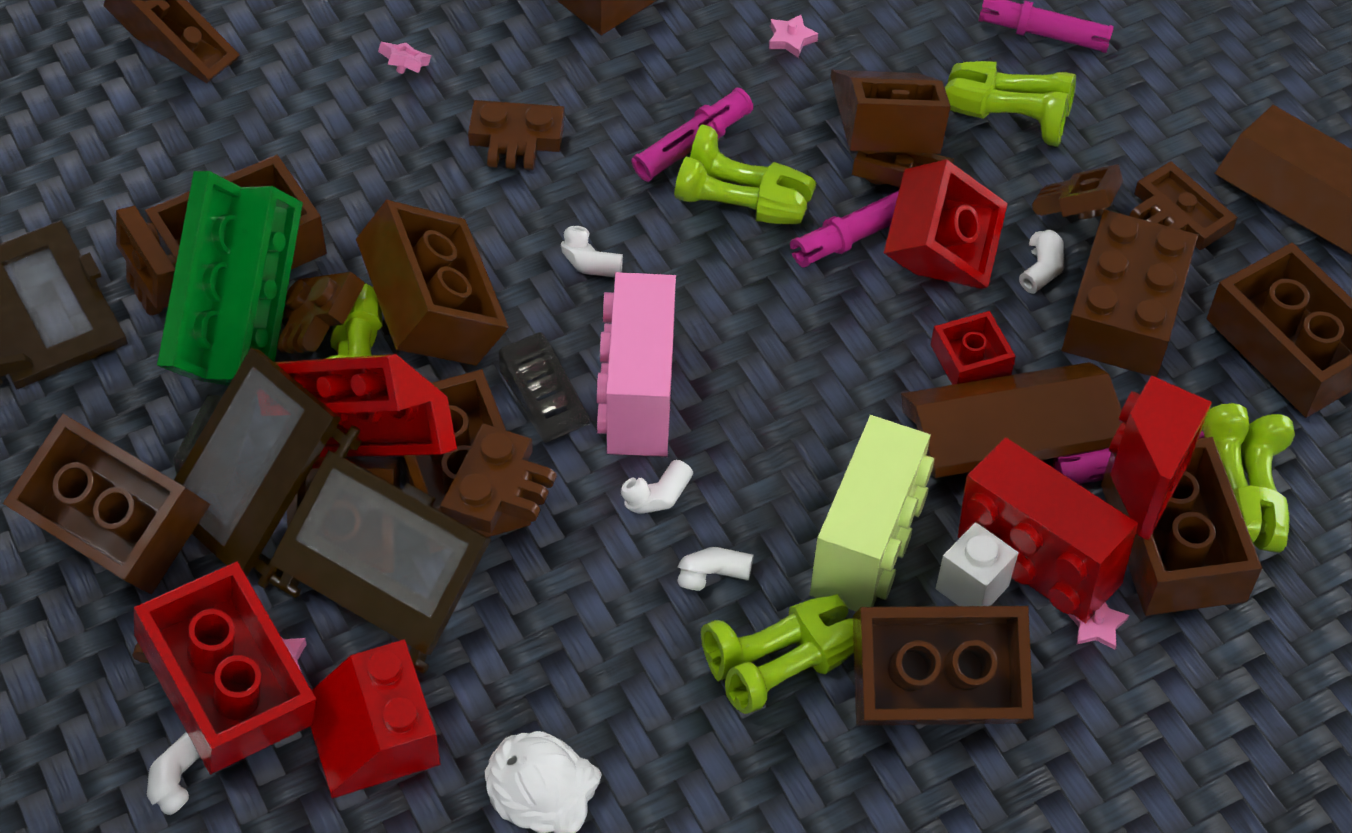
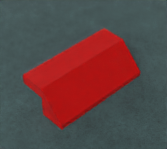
(384, 399)

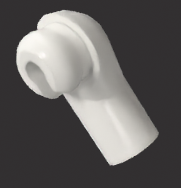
(584, 256)
(1049, 261)
(658, 496)
(713, 561)
(166, 774)

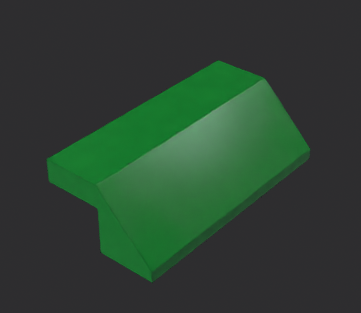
(228, 278)

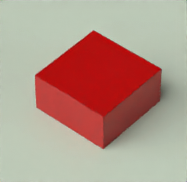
(972, 349)

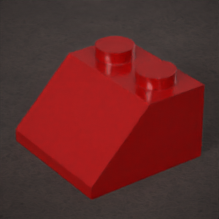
(945, 225)
(1155, 448)
(373, 721)

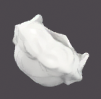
(540, 783)

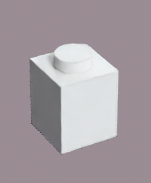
(976, 568)

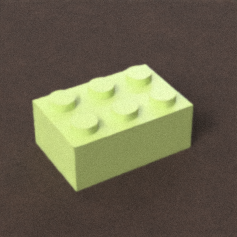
(872, 514)

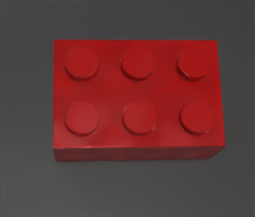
(1066, 537)
(224, 667)

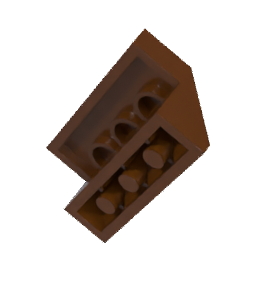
(1295, 174)
(1041, 411)

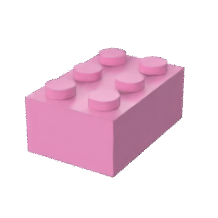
(637, 364)

